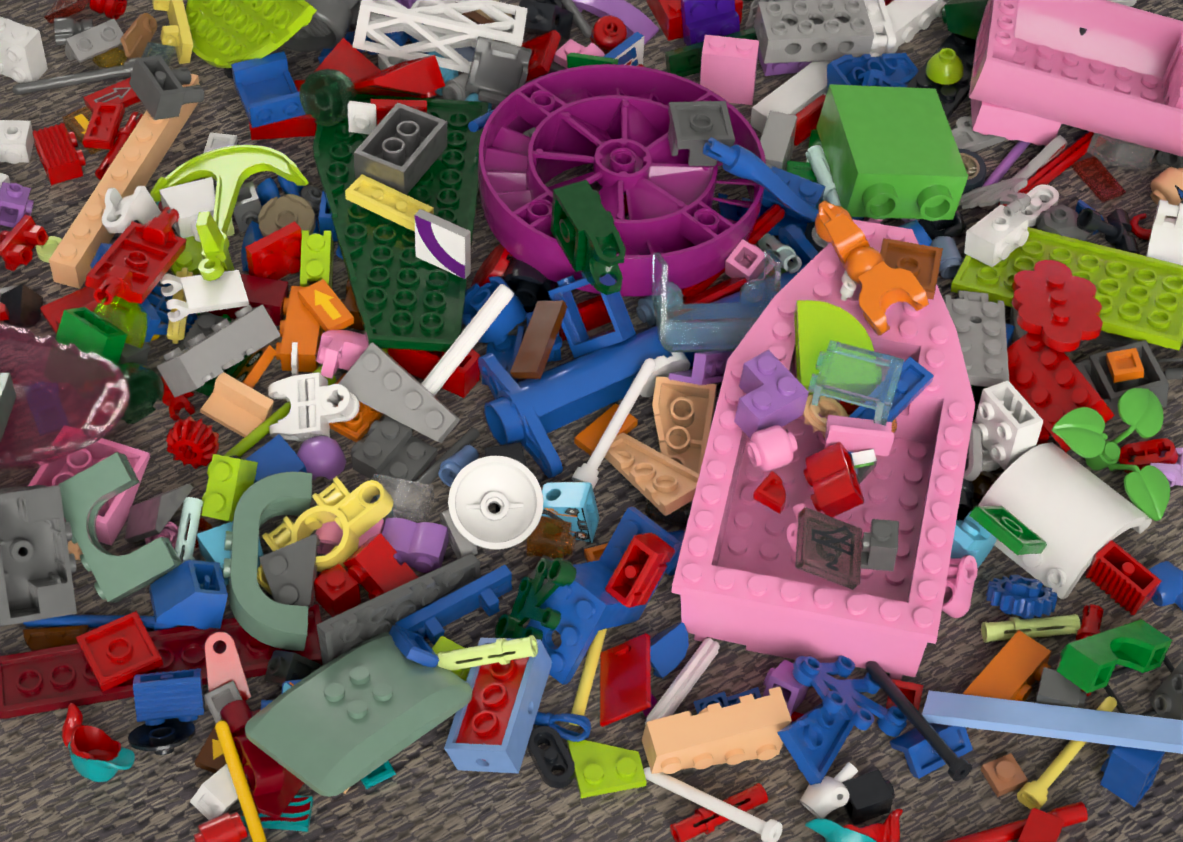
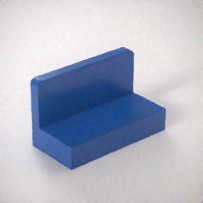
(921, 756)

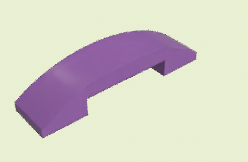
(631, 16)

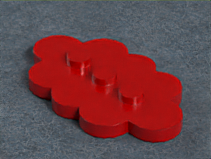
(1056, 305)

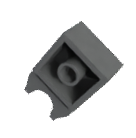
(1099, 376)

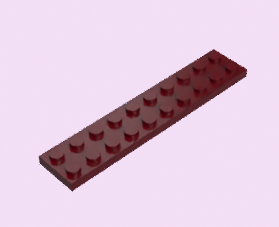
(61, 675)

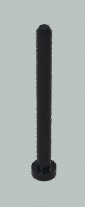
(958, 767)

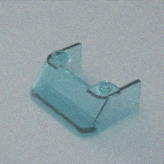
(710, 324)

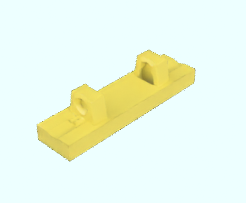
(178, 32)

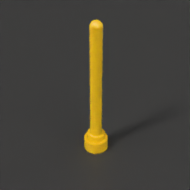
(240, 782)

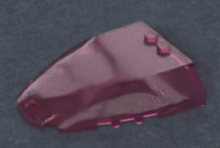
(60, 399)

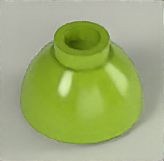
(945, 67)

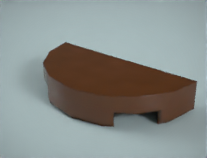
(53, 636)

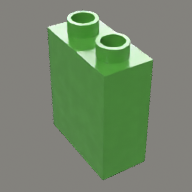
(891, 152)

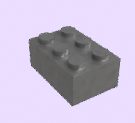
(401, 148)

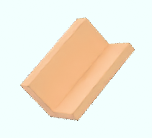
(237, 405)

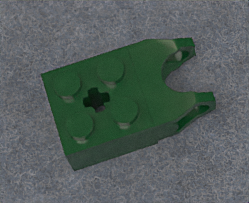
(587, 234)

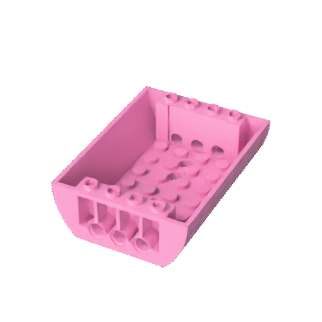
(1110, 81)

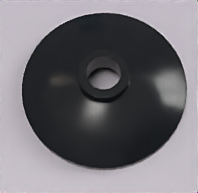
(163, 737)

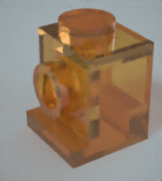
(551, 539)

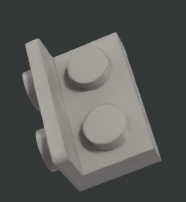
(93, 41)

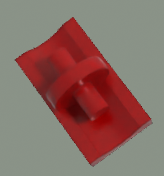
(17, 244)

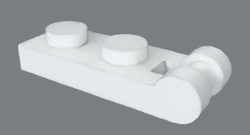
(880, 23)

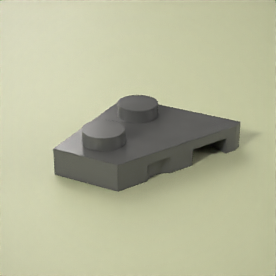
(292, 572)

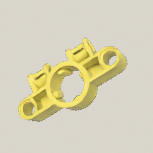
(336, 504)

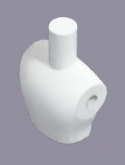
(829, 794)

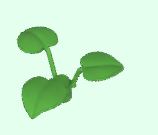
(1084, 434)

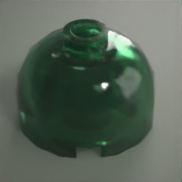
(327, 96)
(144, 389)

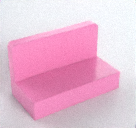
(859, 434)

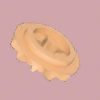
(826, 407)

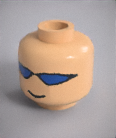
(1168, 186)

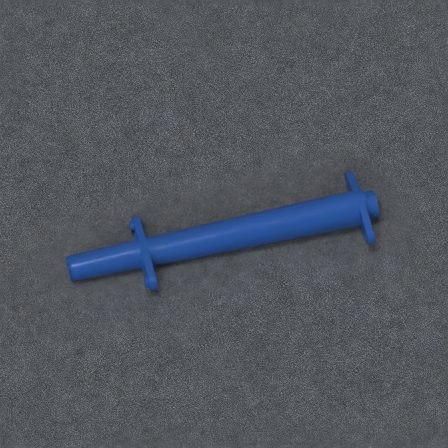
(593, 381)

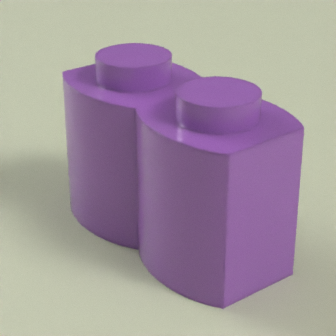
(417, 544)

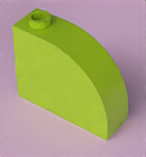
(814, 328)

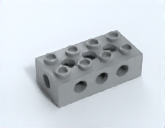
(812, 30)

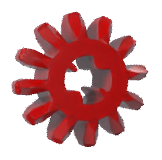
(192, 442)

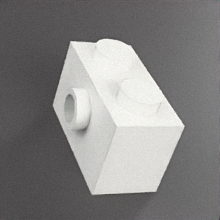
(996, 236)

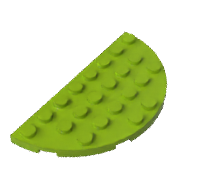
(243, 29)

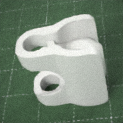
(122, 211)

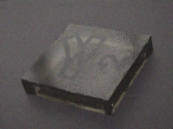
(828, 548)

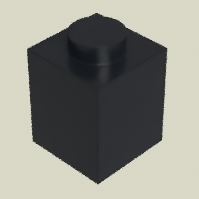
(868, 797)

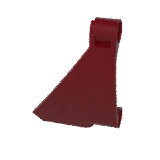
(268, 781)

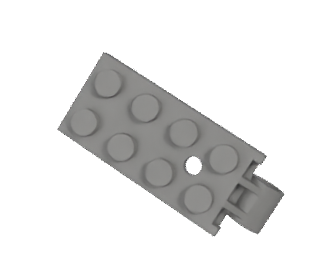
(981, 336)

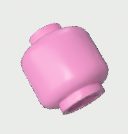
(771, 448)

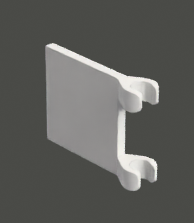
(203, 294)

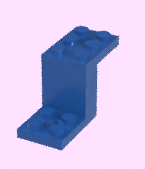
(587, 605)

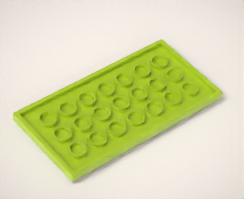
(1136, 292)

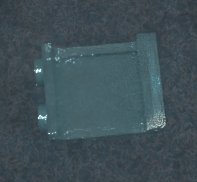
(857, 378)

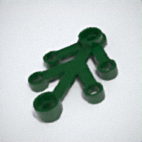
(558, 573)

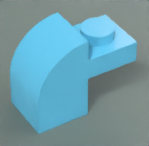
(971, 540)

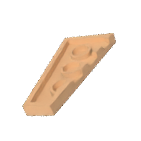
(656, 476)

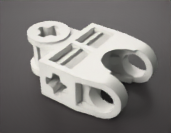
(312, 406)

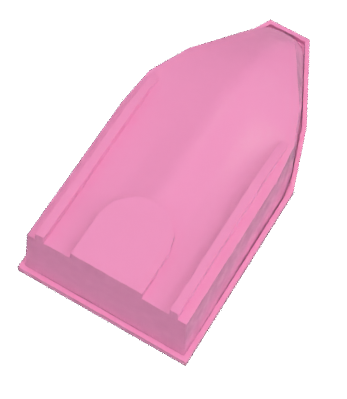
(735, 552)

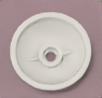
(499, 482)

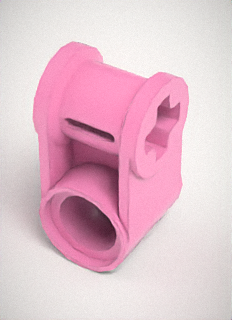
(959, 586)

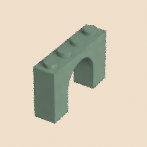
(81, 502)

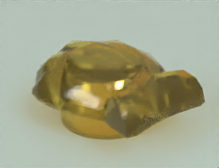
(111, 58)

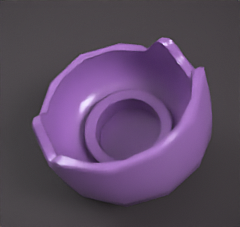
(322, 457)

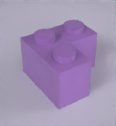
(771, 395)

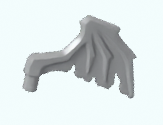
(1004, 192)

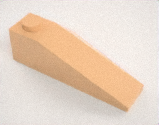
(683, 419)

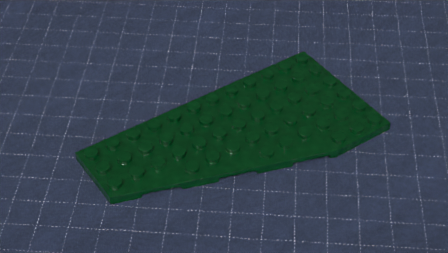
(397, 294)

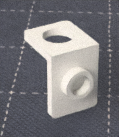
(362, 117)

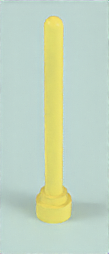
(1035, 793)

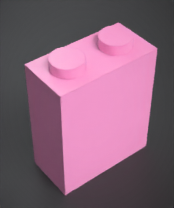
(730, 68)

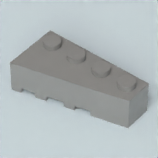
(219, 350)

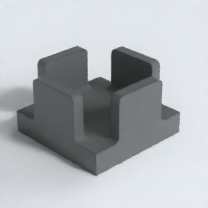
(497, 70)
(694, 124)

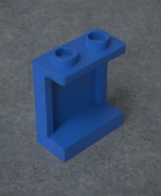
(267, 89)

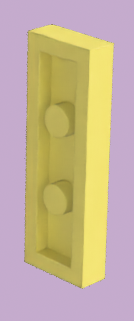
(385, 201)

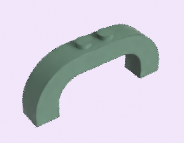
(257, 614)

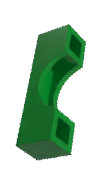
(1093, 658)

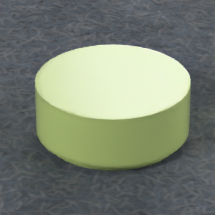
(45, 252)

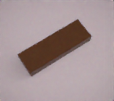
(538, 339)

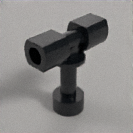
(1115, 230)

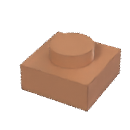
(1004, 775)

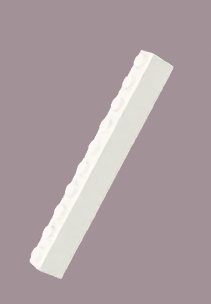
(811, 82)

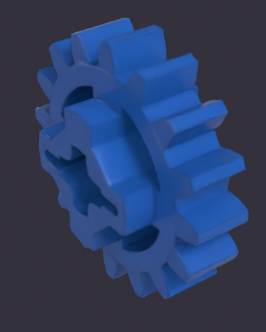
(1021, 596)

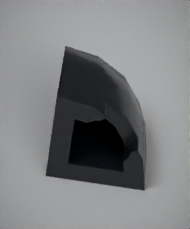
(22, 306)

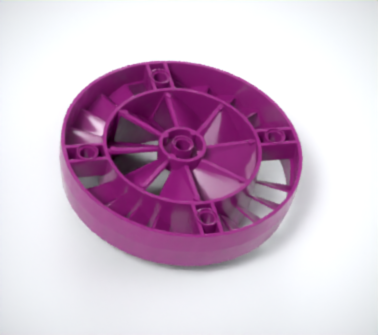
(622, 126)

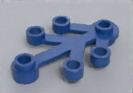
(846, 693)

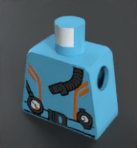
(574, 504)

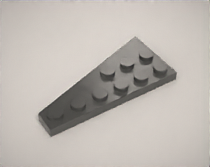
(382, 612)

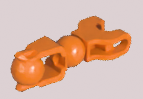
(866, 266)

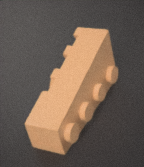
(717, 734)

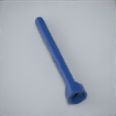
(92, 621)

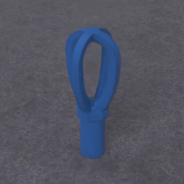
(549, 719)

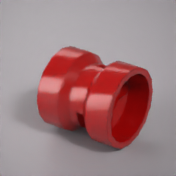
(112, 8)

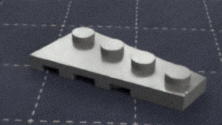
(394, 392)

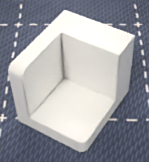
(215, 794)

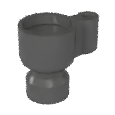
(68, 27)

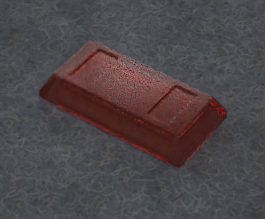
(1098, 179)

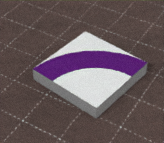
(443, 243)

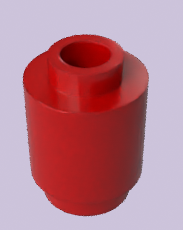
(222, 829)

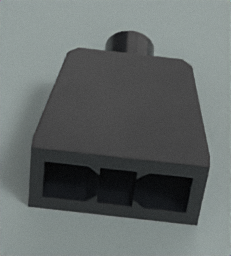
(541, 19)

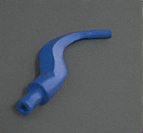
(749, 166)

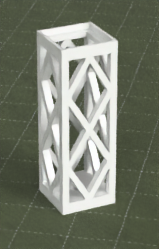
(433, 38)

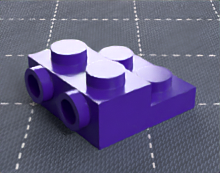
(708, 18)

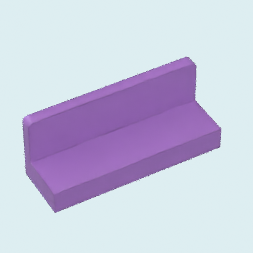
(707, 368)

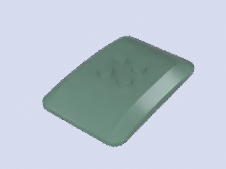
(355, 714)

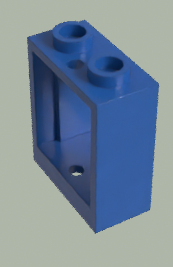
(572, 322)

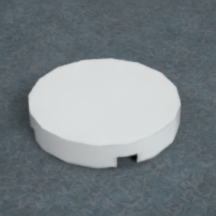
(663, 367)

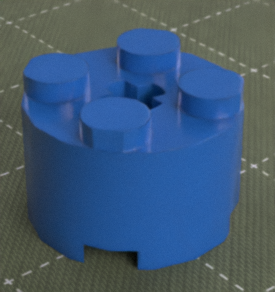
(505, 321)

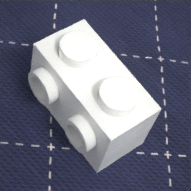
(15, 141)

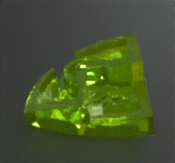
(126, 317)

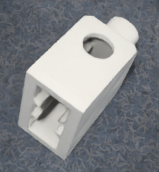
(189, 201)

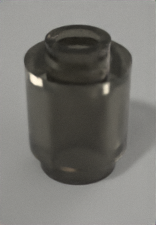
(676, 518)

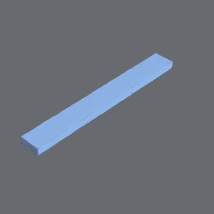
(1054, 721)

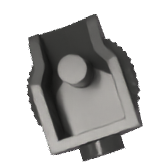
(1061, 221)

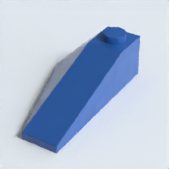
(847, 68)

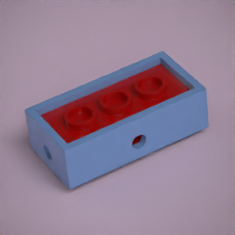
(499, 719)

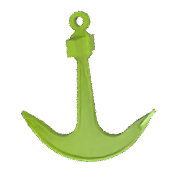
(230, 168)

